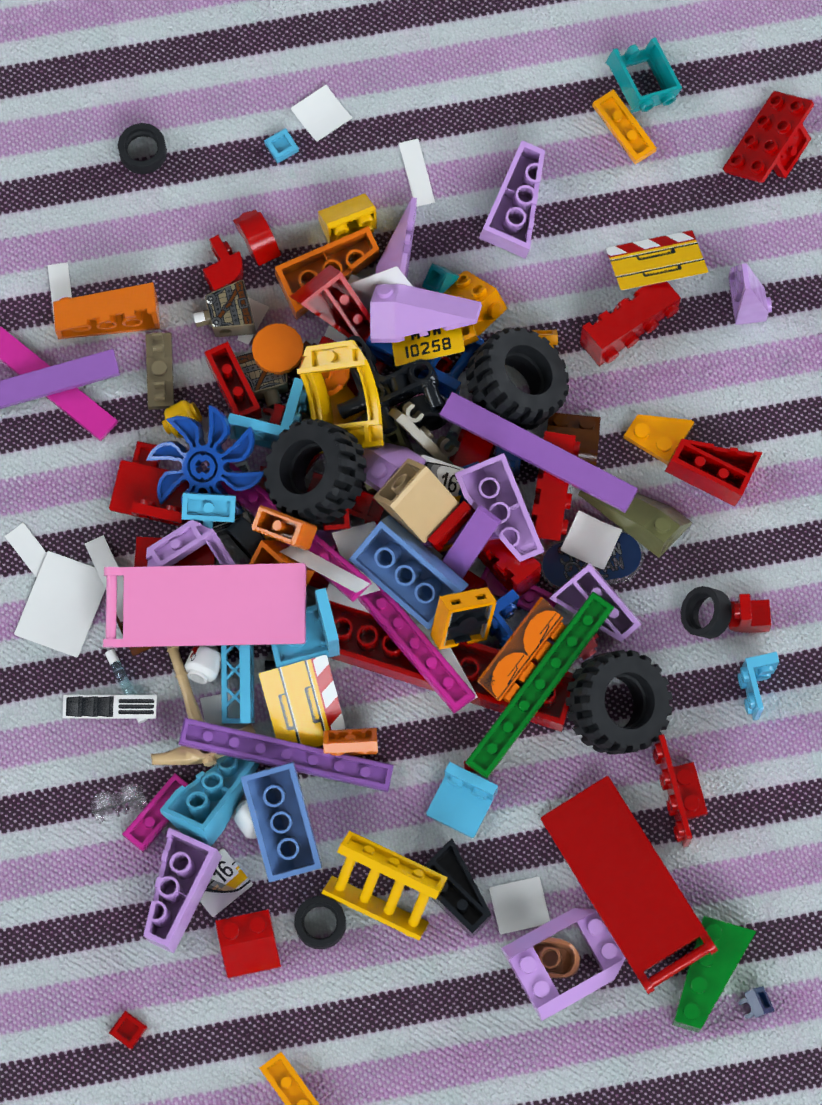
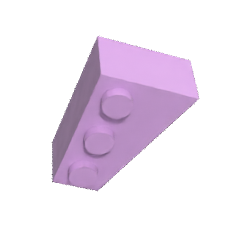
(579, 588)

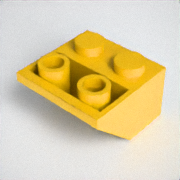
(348, 217)

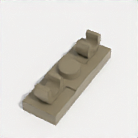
(159, 370)
(422, 435)

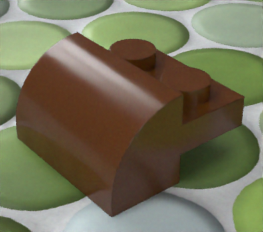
(583, 427)

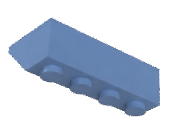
(406, 570)
(281, 821)

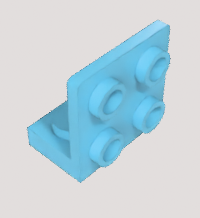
(753, 670)
(462, 800)

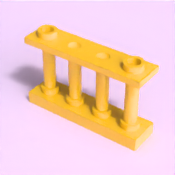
(391, 865)

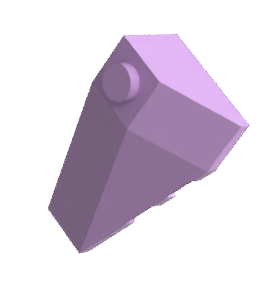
(496, 490)

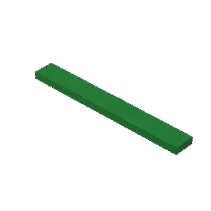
(539, 685)

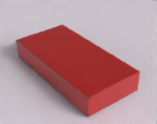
(451, 526)

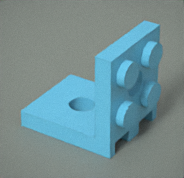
(267, 432)
(320, 635)

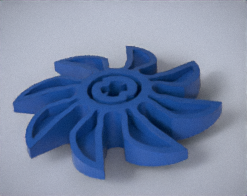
(201, 451)

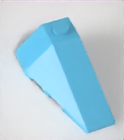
(209, 801)

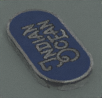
(622, 565)

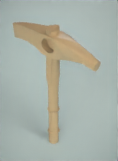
(186, 755)

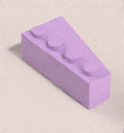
(514, 209)
(179, 888)

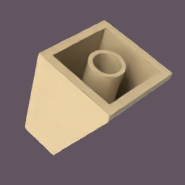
(416, 499)

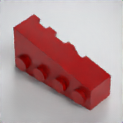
(629, 321)
(552, 493)
(508, 569)

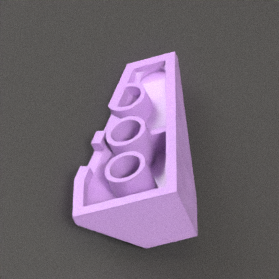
(399, 247)
(748, 296)
(409, 310)
(385, 462)

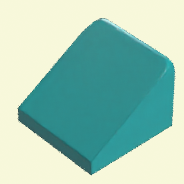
(439, 279)

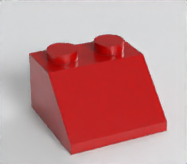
(248, 943)

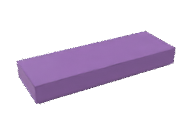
(471, 541)

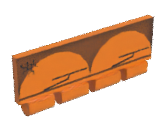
(525, 644)

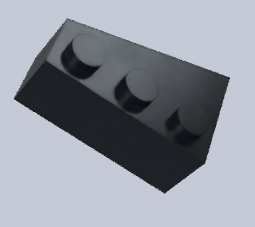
(460, 894)

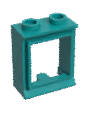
(660, 67)

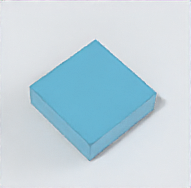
(281, 145)

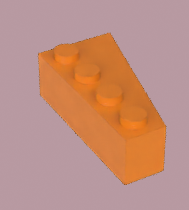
(346, 254)
(108, 312)

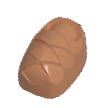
(558, 957)

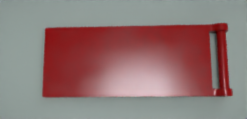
(626, 881)

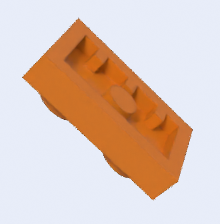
(350, 741)

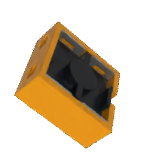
(463, 618)

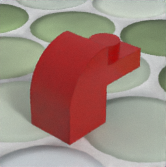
(257, 236)
(227, 269)
(750, 615)

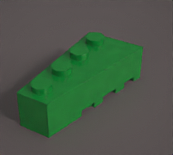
(711, 973)

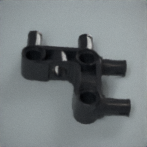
(393, 388)

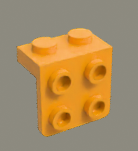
(478, 290)

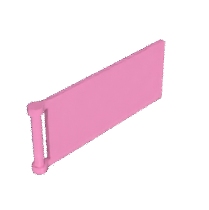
(208, 605)

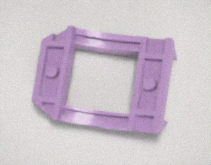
(184, 542)
(534, 976)

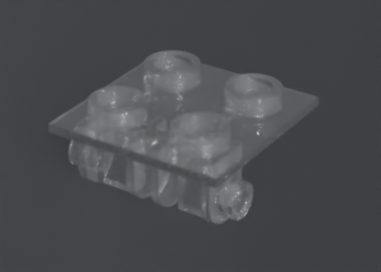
(104, 802)

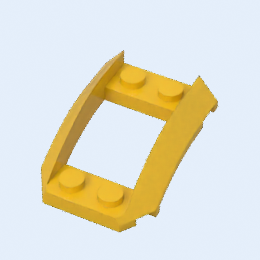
(337, 357)

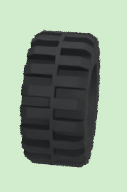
(535, 362)
(289, 464)
(648, 695)

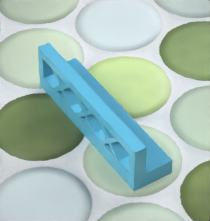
(246, 690)

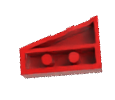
(335, 302)
(713, 468)

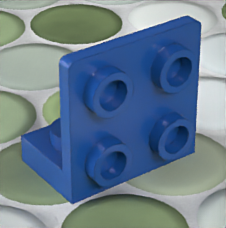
(503, 612)

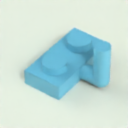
(208, 507)

